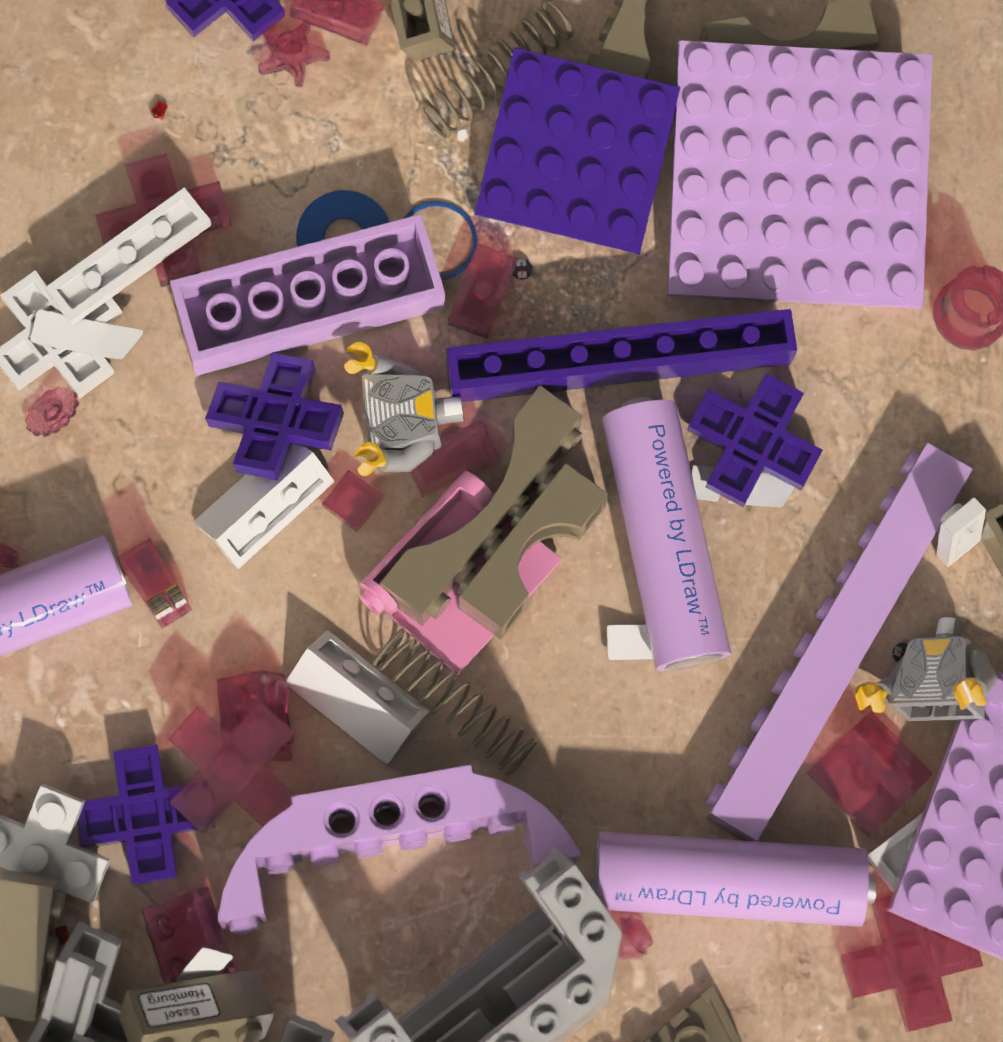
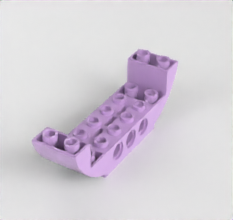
(305, 832)

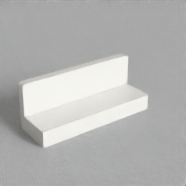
(261, 507)
(356, 696)

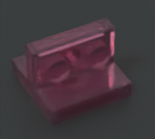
(869, 773)

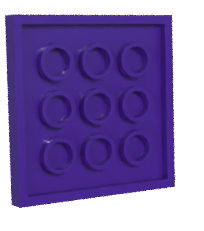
(577, 151)

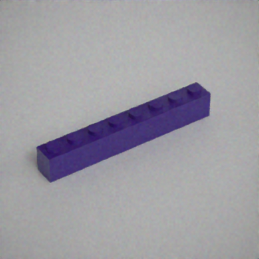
(621, 355)

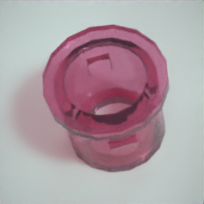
(957, 321)

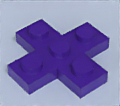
(250, 15)
(274, 416)
(754, 440)
(137, 816)

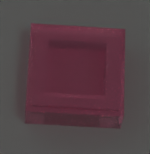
(352, 500)

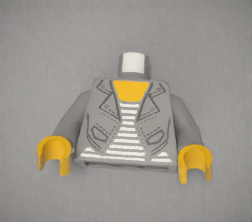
(399, 412)
(934, 679)

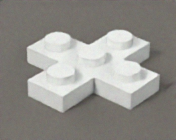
(26, 361)
(45, 845)

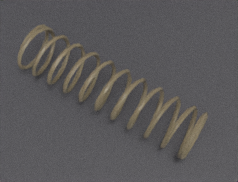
(498, 65)
(392, 652)

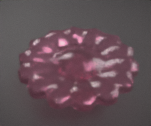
(51, 411)

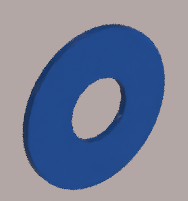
(337, 206)

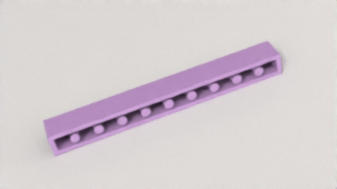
(838, 645)

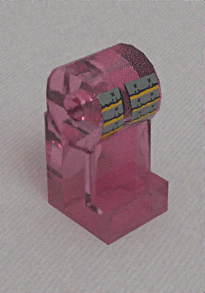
(154, 583)

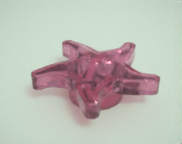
(292, 53)

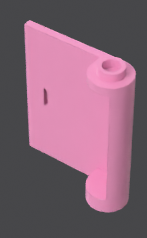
(453, 634)

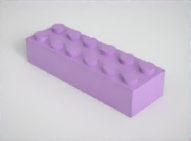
(308, 294)

